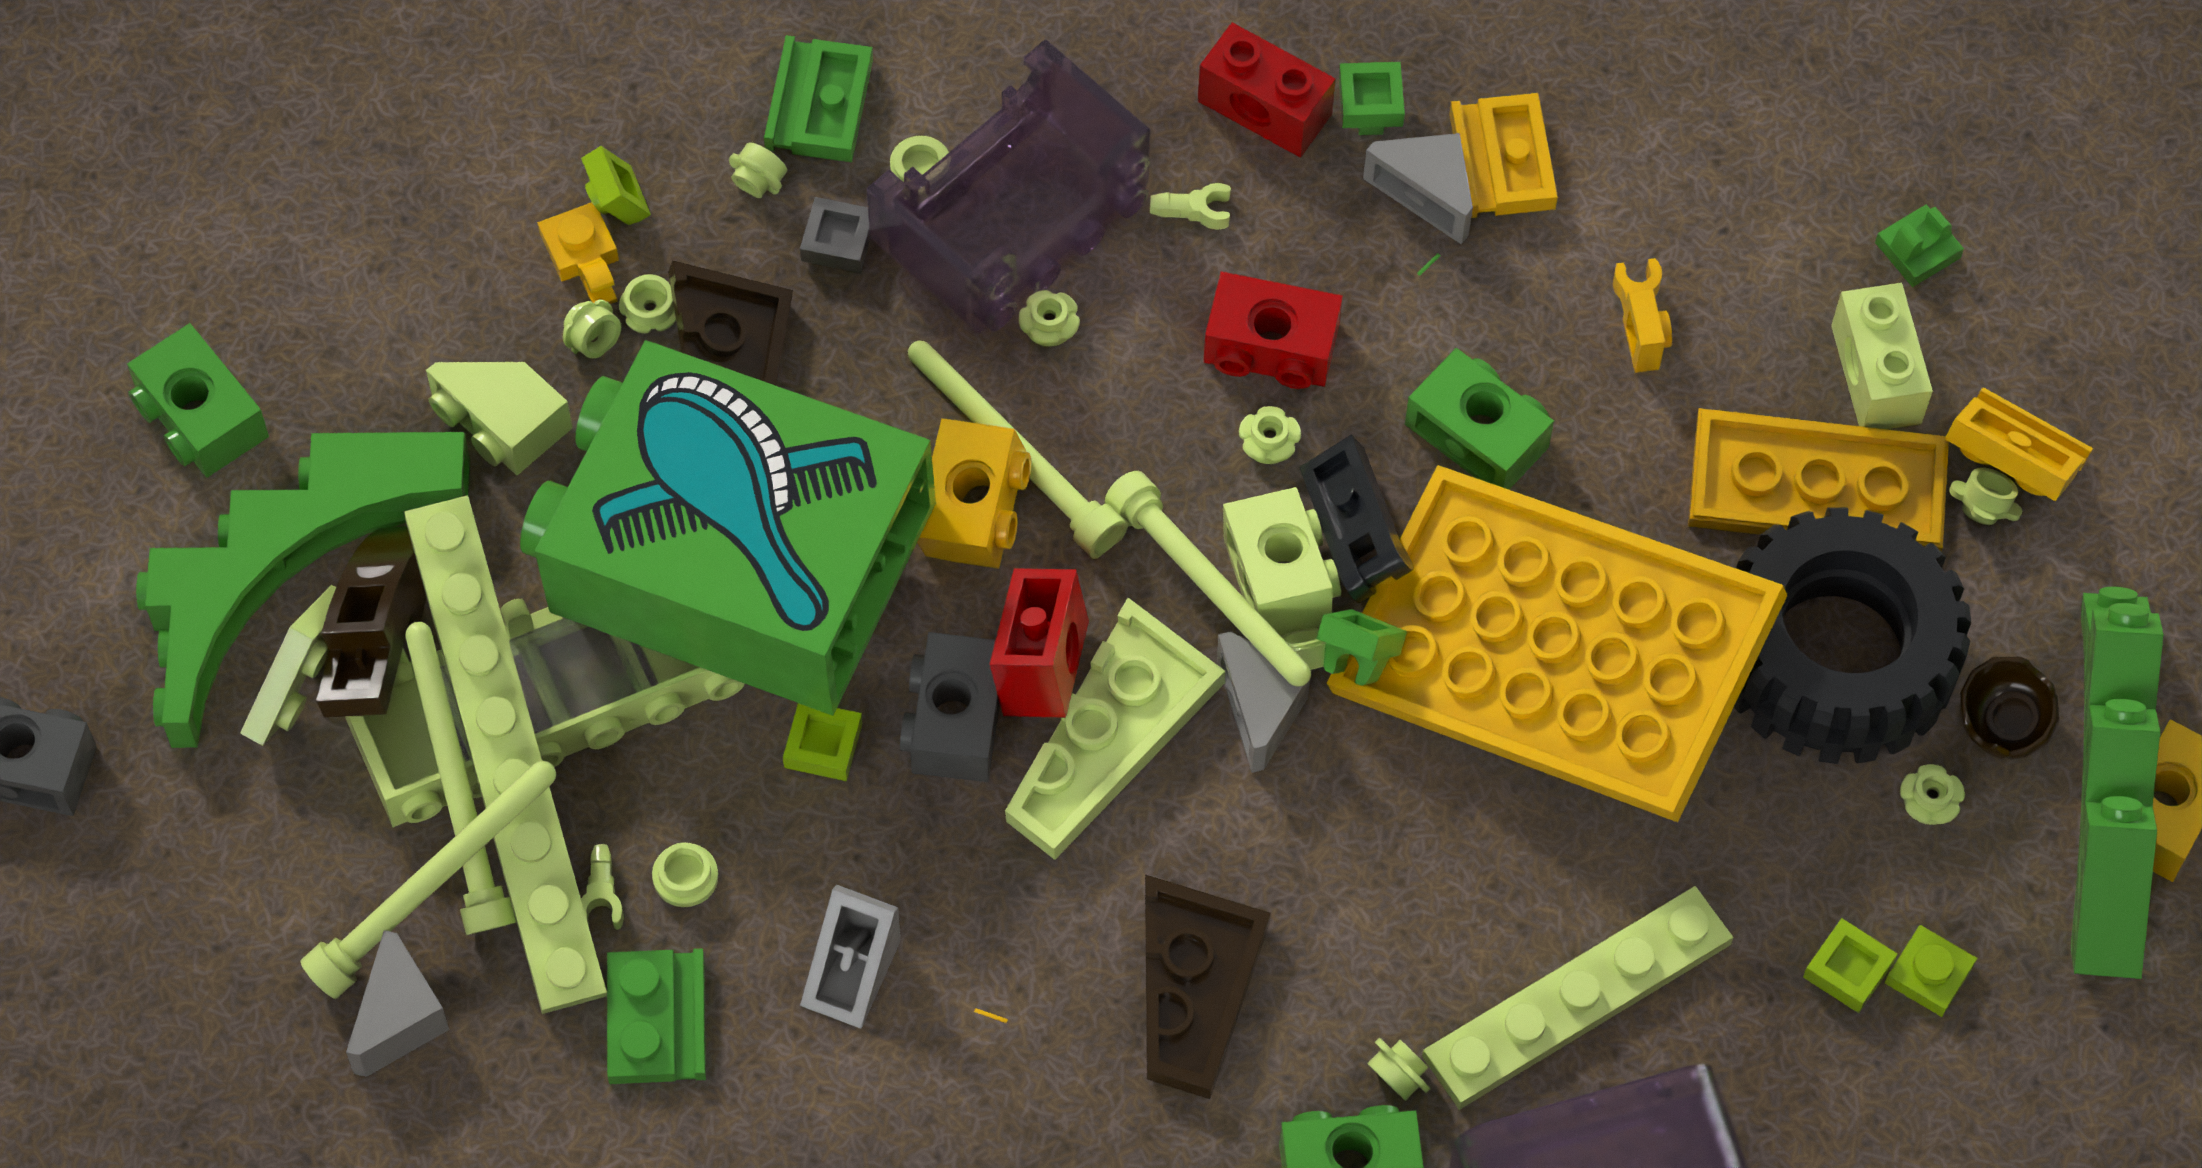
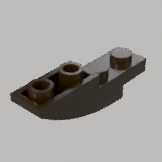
(368, 624)

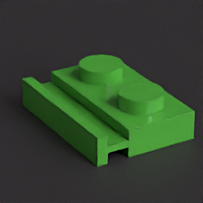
(819, 98)
(655, 1016)

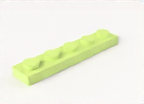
(1577, 997)

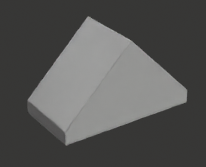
(1426, 178)
(1259, 698)
(851, 956)
(395, 1012)

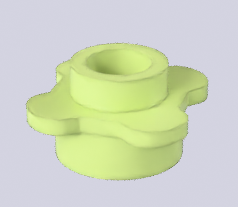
(1987, 496)
(1399, 1068)

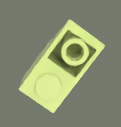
(502, 406)

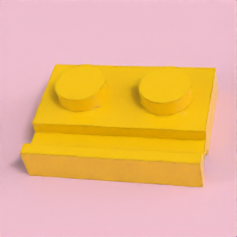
(1505, 154)
(2018, 444)

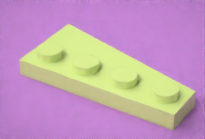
(1126, 710)

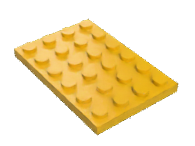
(1565, 642)

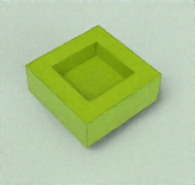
(614, 187)
(822, 742)
(1850, 965)
(1930, 970)

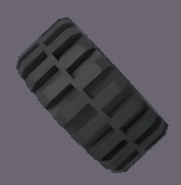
(1897, 580)

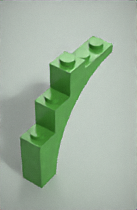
(209, 593)
(2117, 783)

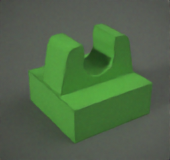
(1371, 96)
(1920, 244)
(1363, 637)

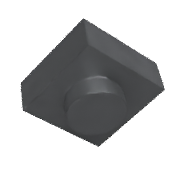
(836, 235)

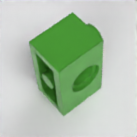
(187, 371)
(1489, 452)
(1378, 1133)

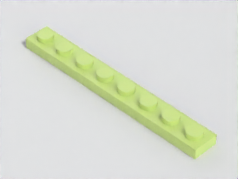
(502, 750)

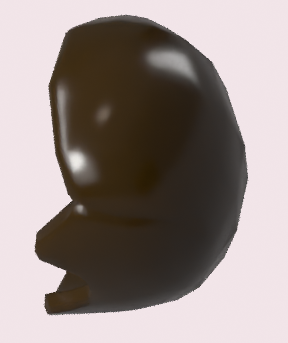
(2020, 700)

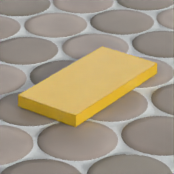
(1769, 468)

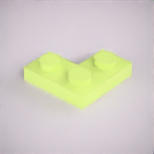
(299, 655)

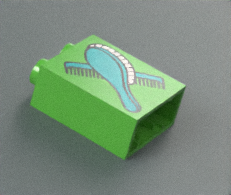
(731, 524)

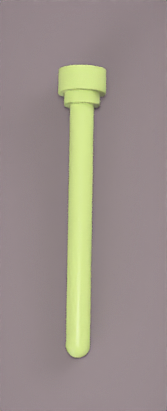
(1140, 505)
(1094, 525)
(484, 903)
(335, 964)

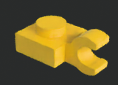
(582, 248)
(1645, 327)

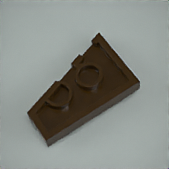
(730, 320)
(1196, 980)

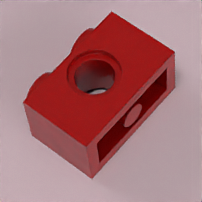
(1266, 89)
(1253, 306)
(1039, 642)

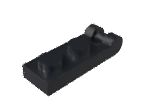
(1354, 518)

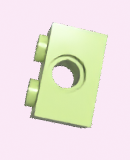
(1881, 357)
(1276, 530)

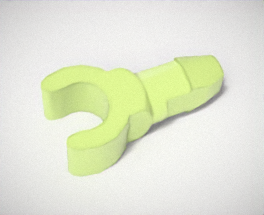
(1194, 205)
(601, 886)

